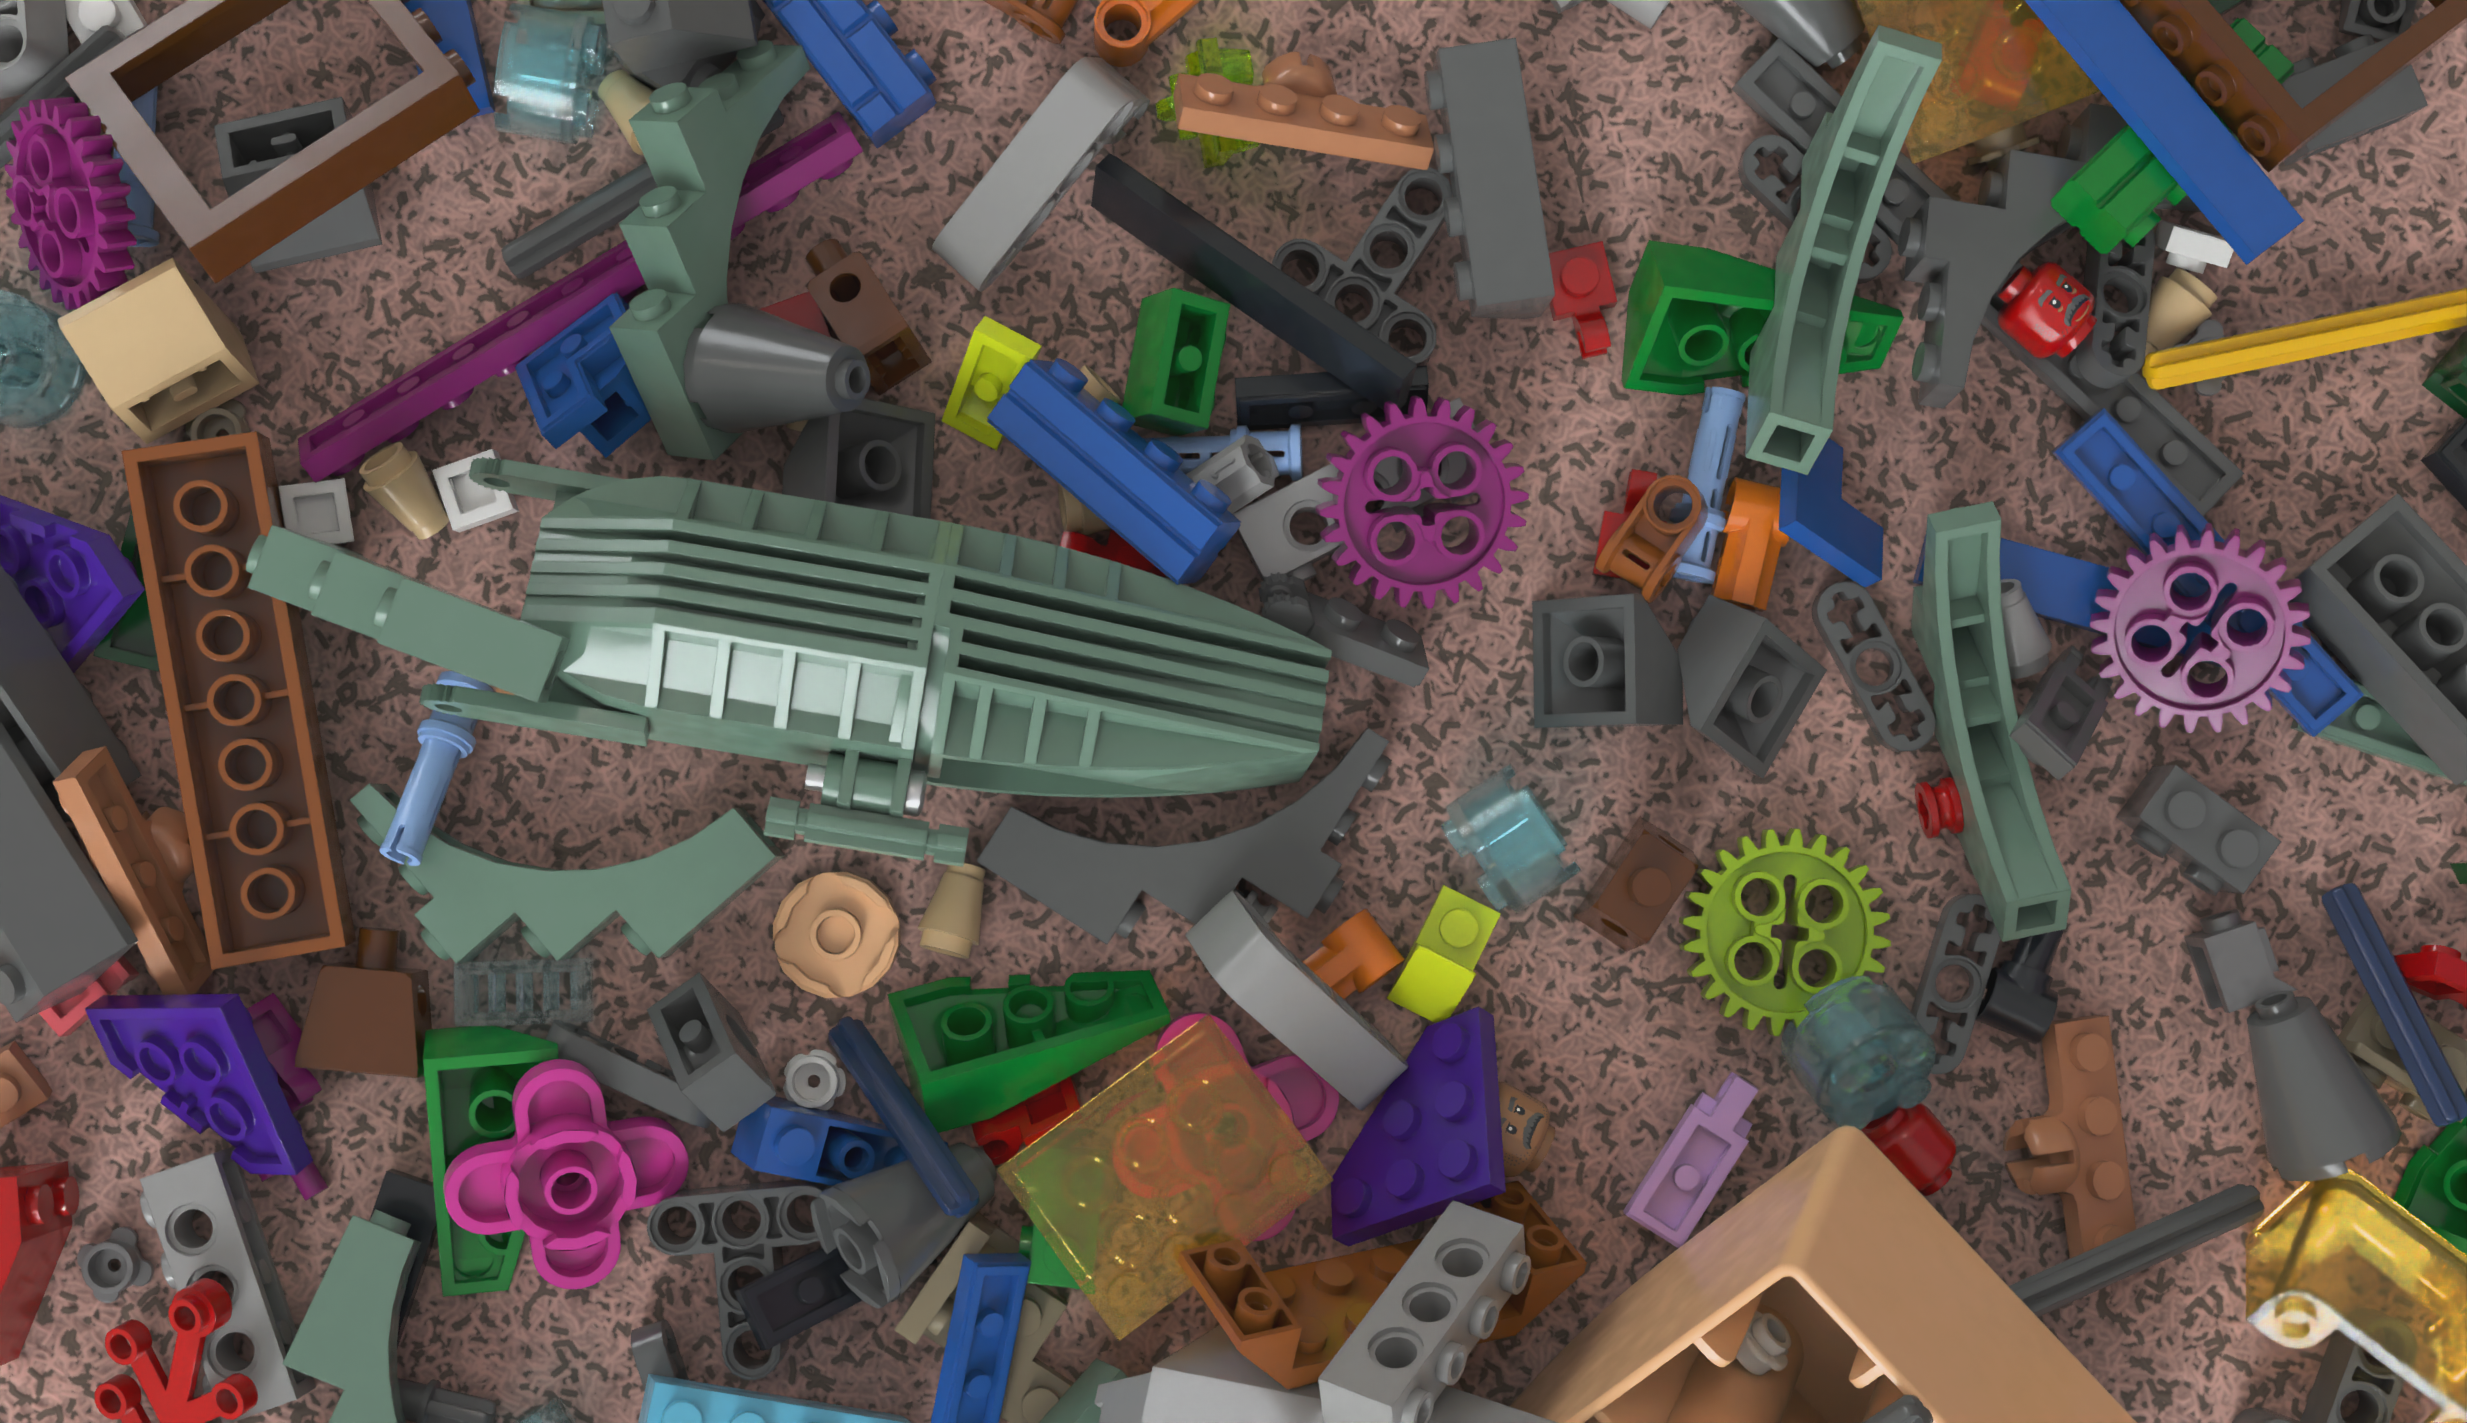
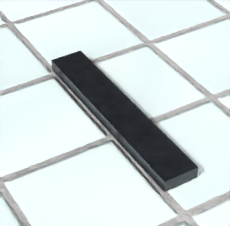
(1251, 284)

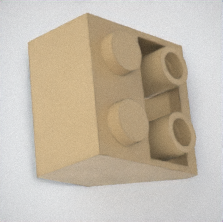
(160, 350)

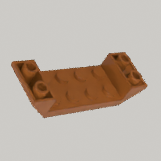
(1303, 1314)

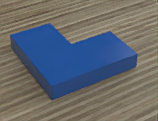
(562, 372)
(1828, 525)

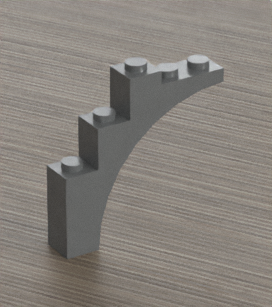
(1970, 248)
(1100, 881)

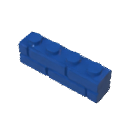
(860, 61)
(1114, 470)

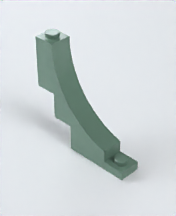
(355, 1320)

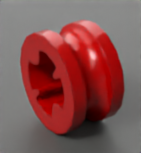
(1939, 807)

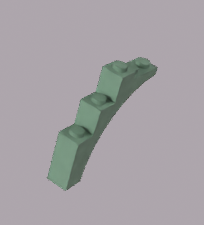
(681, 232)
(1822, 255)
(406, 613)
(1974, 708)
(563, 910)

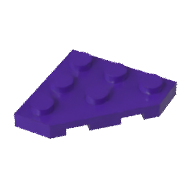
(66, 576)
(210, 1069)
(1428, 1137)

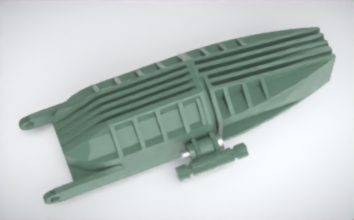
(891, 656)

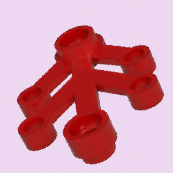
(193, 1315)

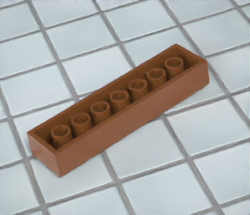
(238, 703)

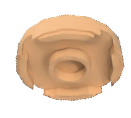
(859, 928)

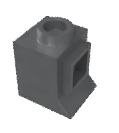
(2233, 961)

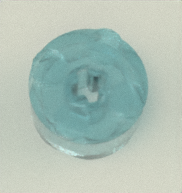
(547, 73)
(42, 367)
(1509, 840)
(1860, 1052)

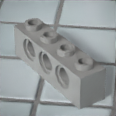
(1267, 521)
(241, 1252)
(1427, 1320)

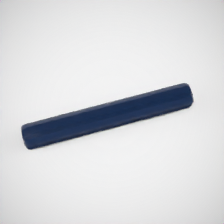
(2395, 1005)
(904, 1117)

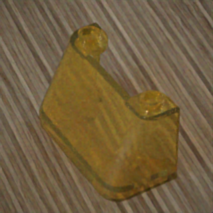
(2375, 1272)

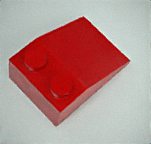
(33, 1229)

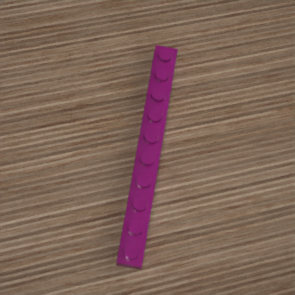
(507, 340)

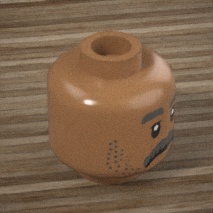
(1524, 1130)

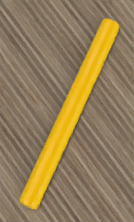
(2305, 339)

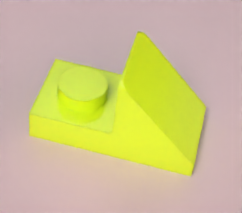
(985, 375)
(1444, 956)

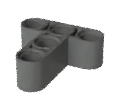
(1379, 284)
(736, 1248)
(2341, 1372)

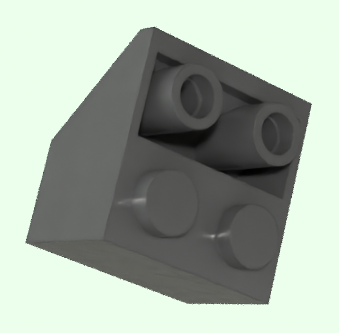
(263, 142)

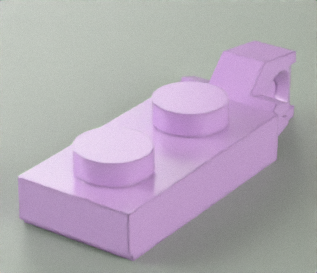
(1694, 1162)

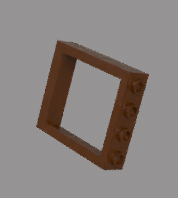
(2247, 93)
(304, 183)

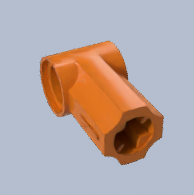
(1149, 17)
(1749, 545)
(1355, 956)

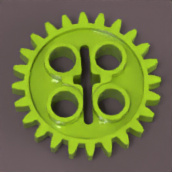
(1725, 926)

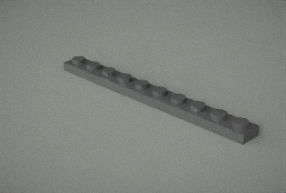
(1794, 104)

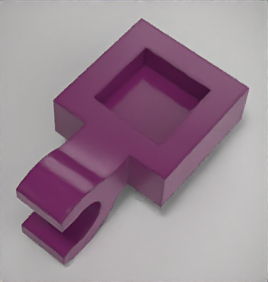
(280, 1042)

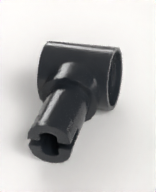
(2020, 992)

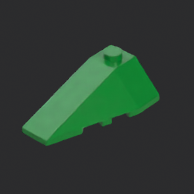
(1702, 311)

